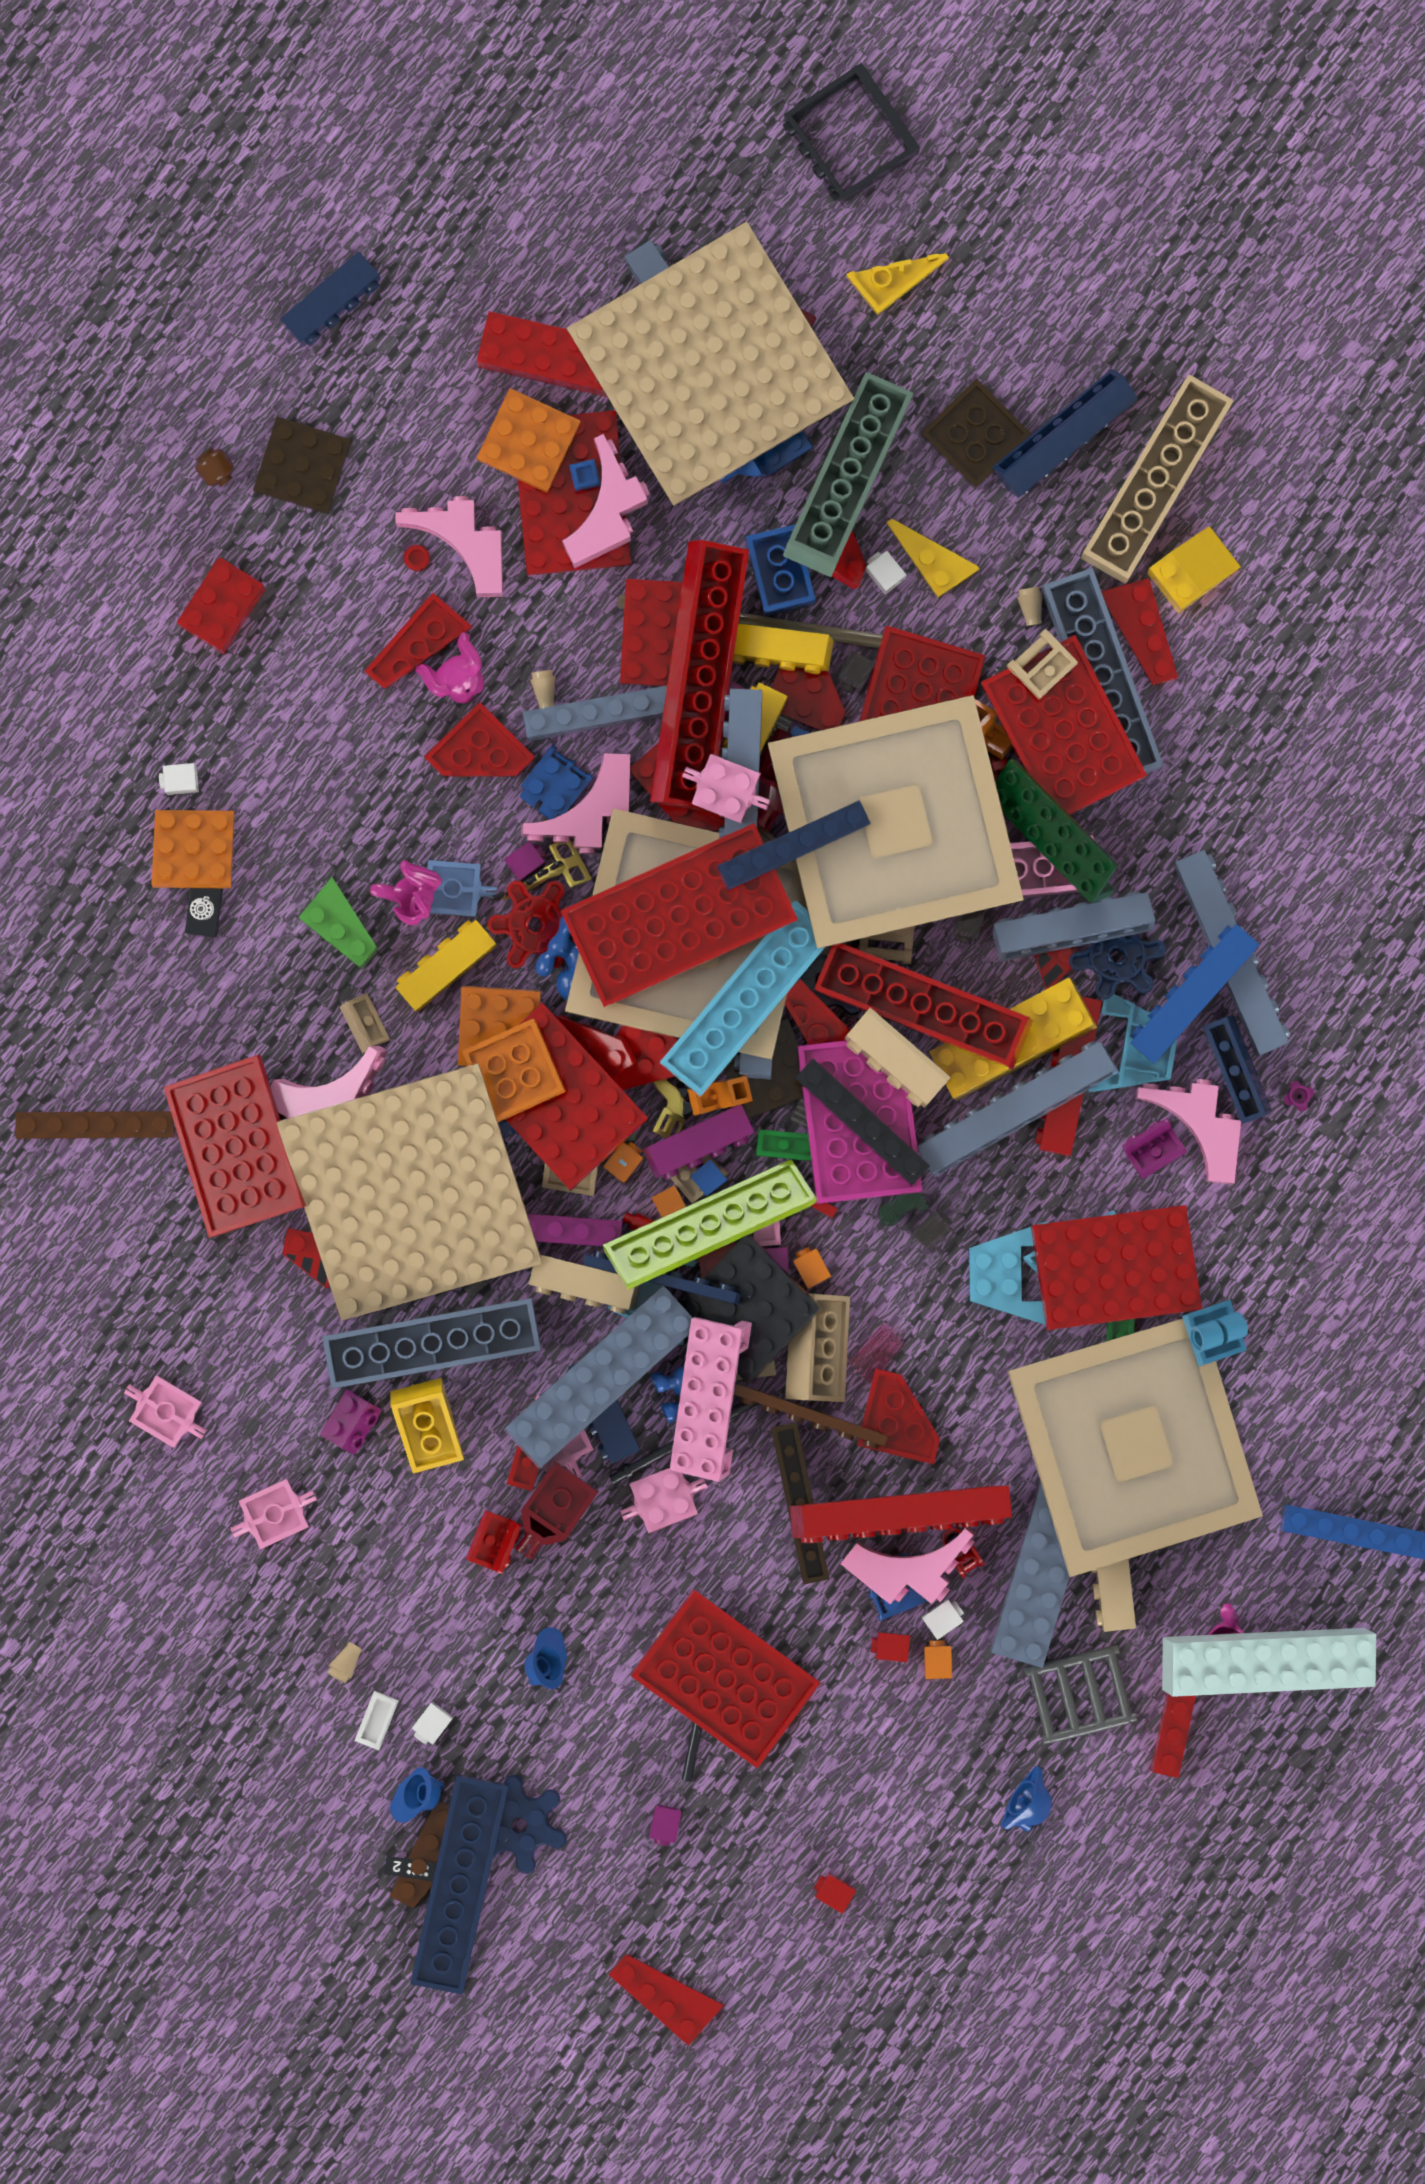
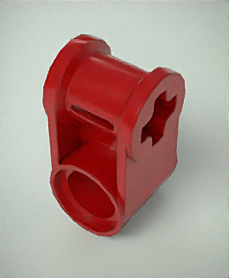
(963, 1558)

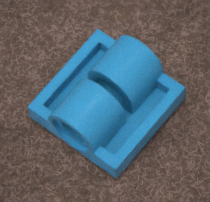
(1216, 1332)

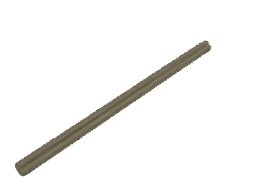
(837, 634)

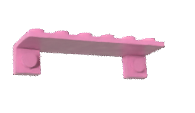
(708, 1398)

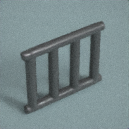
(1101, 1722)

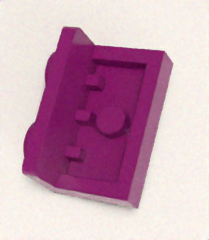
(1153, 1148)
(350, 1422)

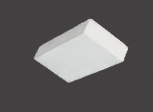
(376, 1720)

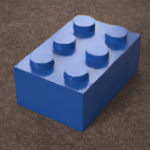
(779, 580)

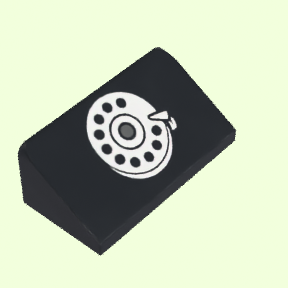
(203, 912)

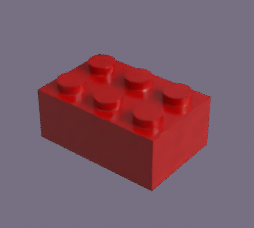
(221, 605)

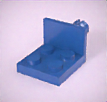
(775, 458)

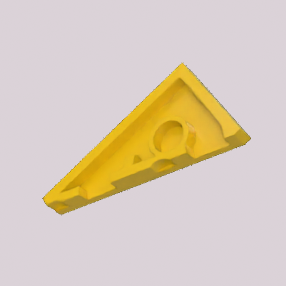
(886, 284)
(936, 564)

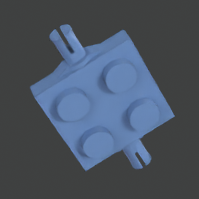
(459, 888)

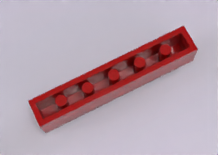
(1061, 1123)

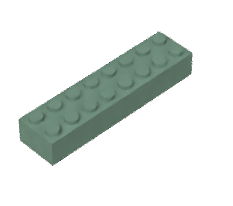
(848, 474)

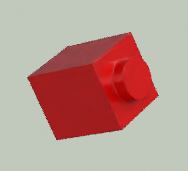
(891, 1646)
(834, 1892)

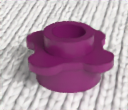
(1306, 1094)

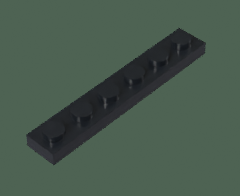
(862, 1122)

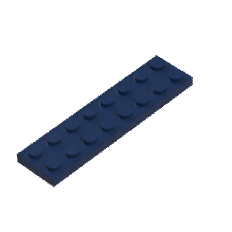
(459, 1884)

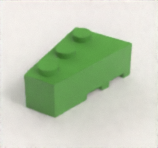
(339, 925)

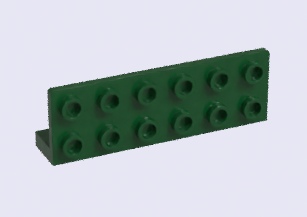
(1055, 833)

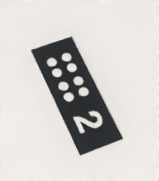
(402, 1867)

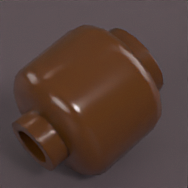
(214, 467)

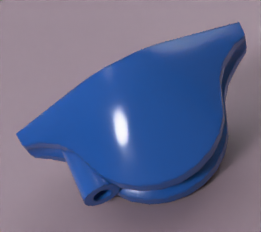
(1032, 1806)

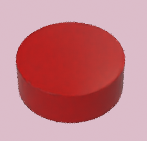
(416, 558)

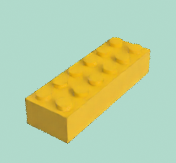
(1057, 1019)

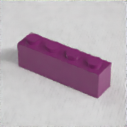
(699, 1141)
(574, 1230)

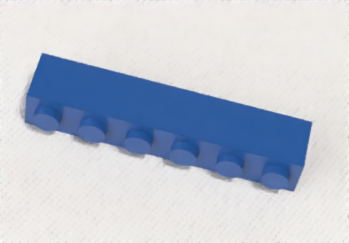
(1194, 994)
(1353, 1531)

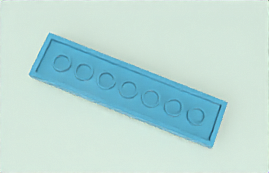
(743, 1003)

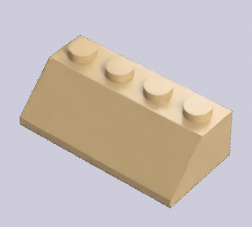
(896, 1058)
(820, 1353)

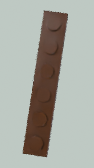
(94, 1125)
(821, 1420)

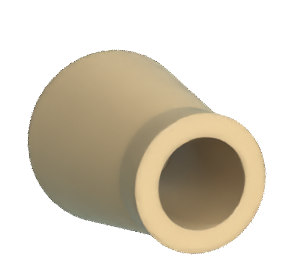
(1031, 605)
(544, 687)
(344, 1664)

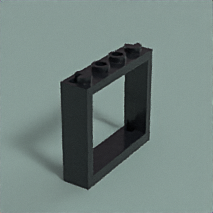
(885, 110)

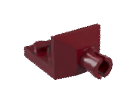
(768, 785)
(554, 1509)

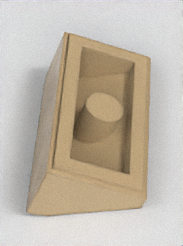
(364, 1022)

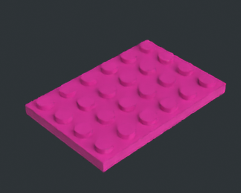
(841, 1161)

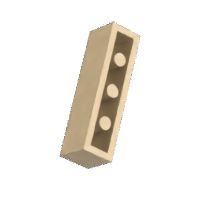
(583, 1282)
(1114, 1597)

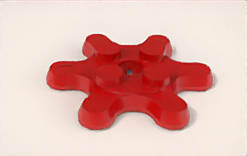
(516, 922)

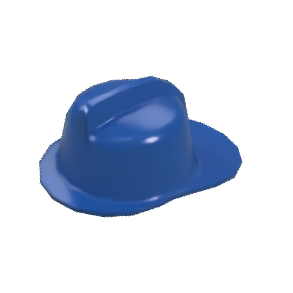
(547, 1660)
(416, 1794)

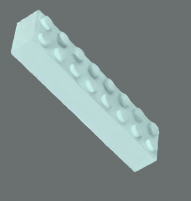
(1269, 1662)

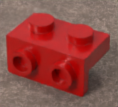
(494, 1542)

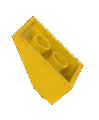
(1193, 569)
(426, 1425)

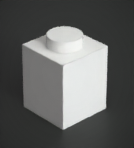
(885, 571)
(179, 779)
(943, 1618)
(431, 1724)

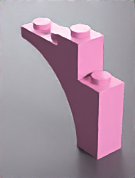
(617, 497)
(456, 527)
(585, 820)
(358, 1082)
(1197, 1110)
(890, 1574)

